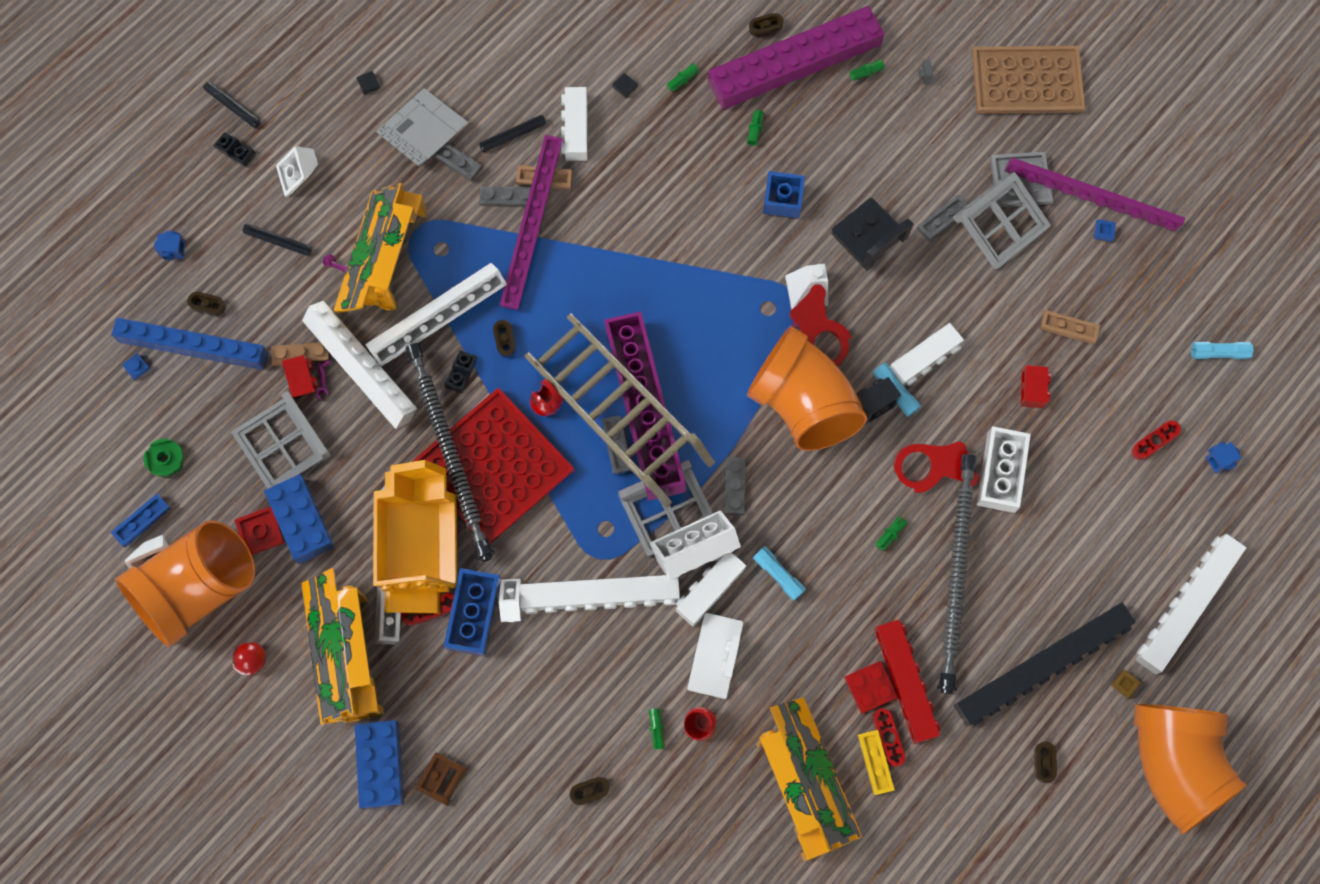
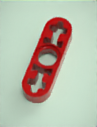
(1153, 447)
(417, 620)
(879, 724)

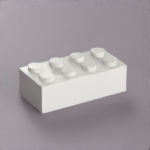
(1003, 469)
(695, 544)

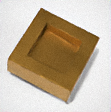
(1125, 684)

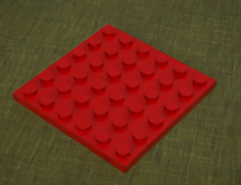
(504, 463)

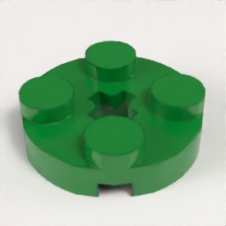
(154, 453)

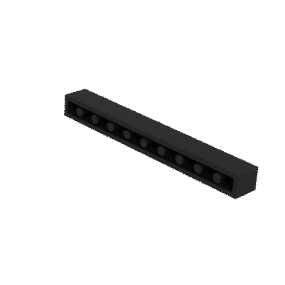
(1043, 664)

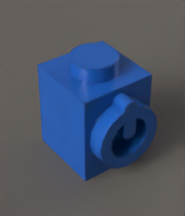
(170, 245)
(1223, 456)

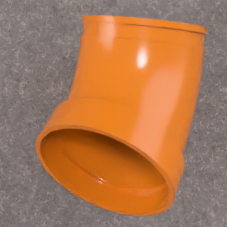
(808, 393)
(188, 580)
(1185, 761)

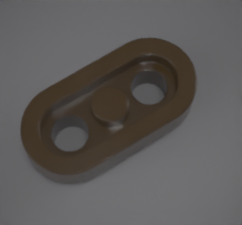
(765, 25)
(207, 304)
(504, 339)
(1046, 762)
(589, 790)

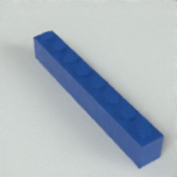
(190, 343)

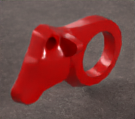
(812, 320)
(943, 462)

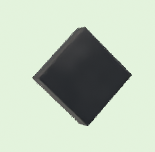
(368, 82)
(624, 85)

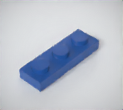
(140, 520)

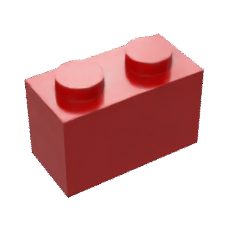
(299, 376)
(1035, 386)

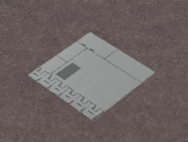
(421, 127)

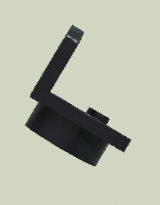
(870, 233)

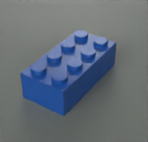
(299, 519)
(472, 612)
(379, 764)

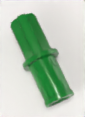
(866, 70)
(682, 77)
(755, 128)
(890, 533)
(656, 728)

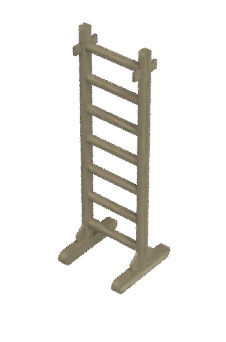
(572, 400)

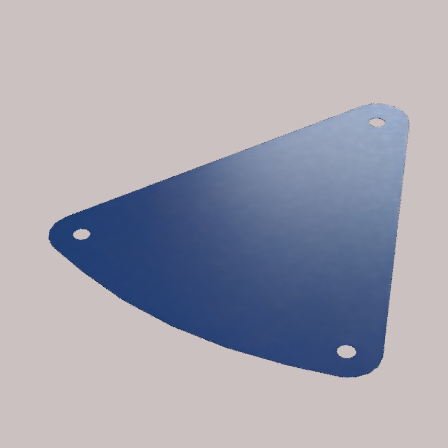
(700, 332)

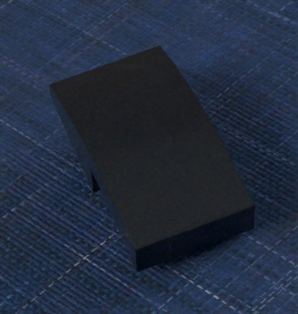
(234, 149)
(461, 371)

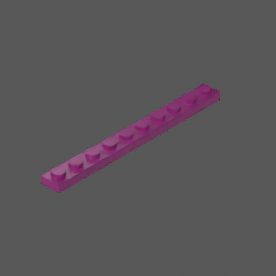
(1094, 194)
(531, 223)

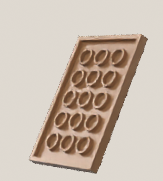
(1027, 79)

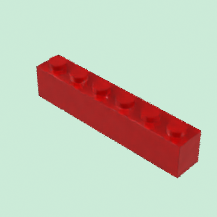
(906, 681)

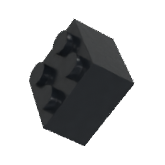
(879, 398)

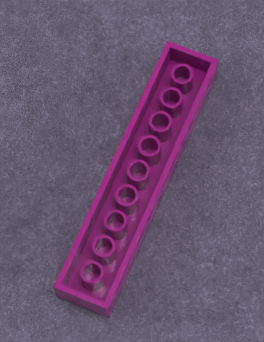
(795, 57)
(632, 349)

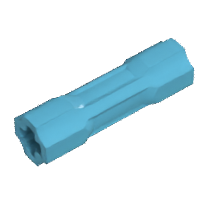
(1235, 350)
(907, 402)
(789, 584)

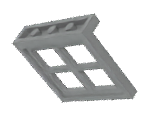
(988, 199)
(304, 429)
(637, 491)

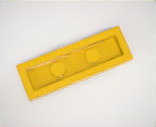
(875, 762)

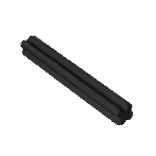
(231, 104)
(512, 133)
(277, 239)

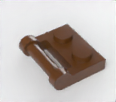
(435, 776)

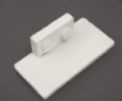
(715, 656)

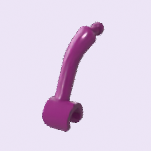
(329, 262)
(322, 379)

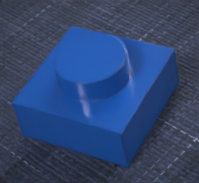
(1104, 230)
(136, 366)

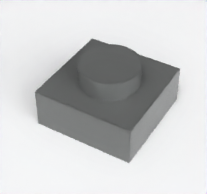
(926, 72)

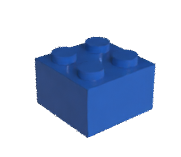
(783, 194)

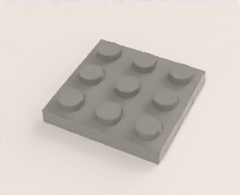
(1039, 192)

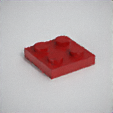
(260, 530)
(870, 687)

